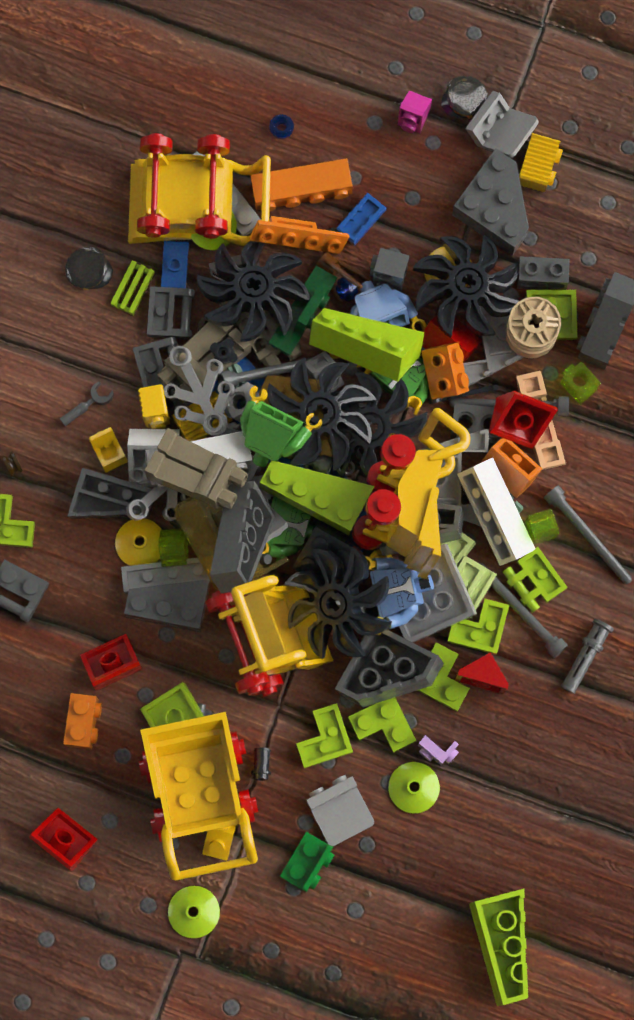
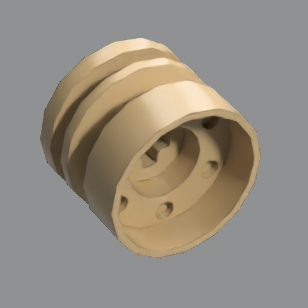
(527, 339)

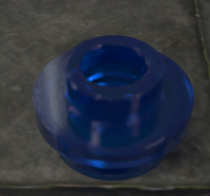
(281, 119)
(346, 289)

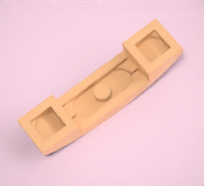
(548, 448)

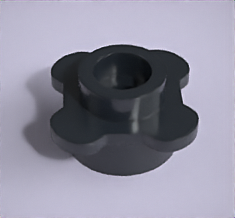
(227, 345)

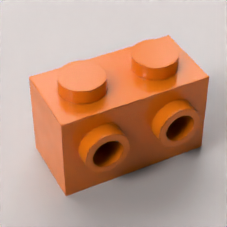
(445, 370)
(514, 466)
(81, 721)

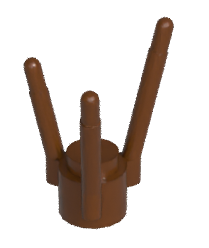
(333, 266)

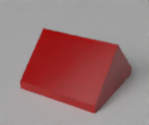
(435, 337)
(521, 418)
(111, 662)
(483, 674)
(63, 839)

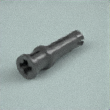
(593, 643)

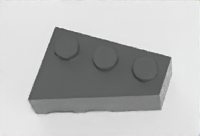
(170, 605)

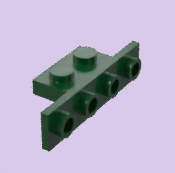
(318, 286)

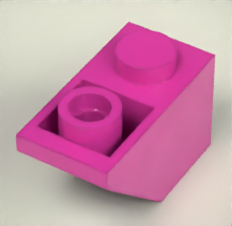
(414, 112)

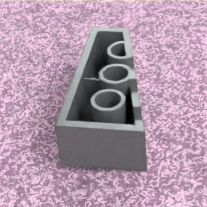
(241, 537)

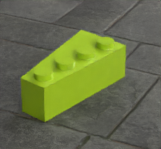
(367, 342)
(317, 494)
(503, 944)

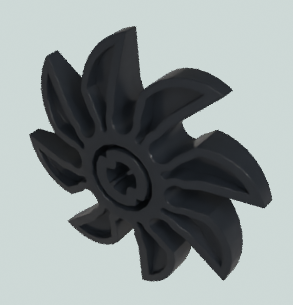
(452, 285)
(253, 290)
(330, 405)
(379, 417)
(340, 589)

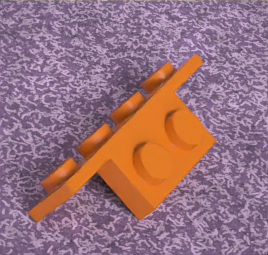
(298, 234)

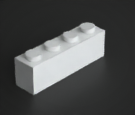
(226, 445)
(496, 511)

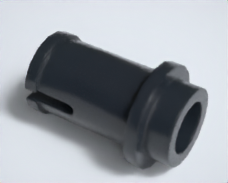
(261, 764)

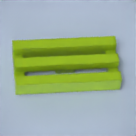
(141, 269)

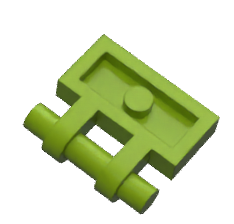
(541, 575)

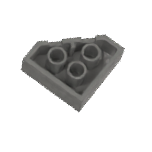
(495, 203)
(607, 321)
(388, 670)

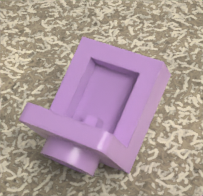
(432, 751)

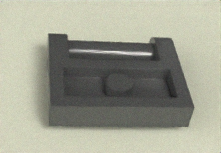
(162, 312)
(150, 361)
(23, 585)

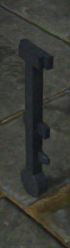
(471, 392)

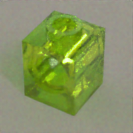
(580, 393)
(542, 526)
(173, 548)

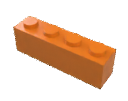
(305, 184)

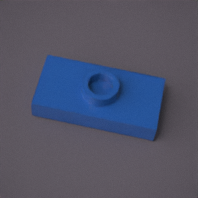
(361, 218)
(175, 264)

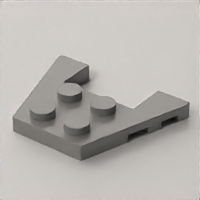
(496, 350)
(450, 485)

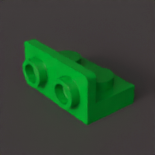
(307, 862)

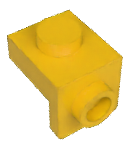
(108, 449)
(219, 842)

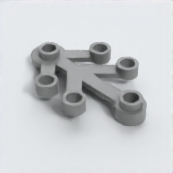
(201, 393)
(150, 497)

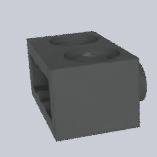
(389, 268)
(543, 273)
(477, 417)

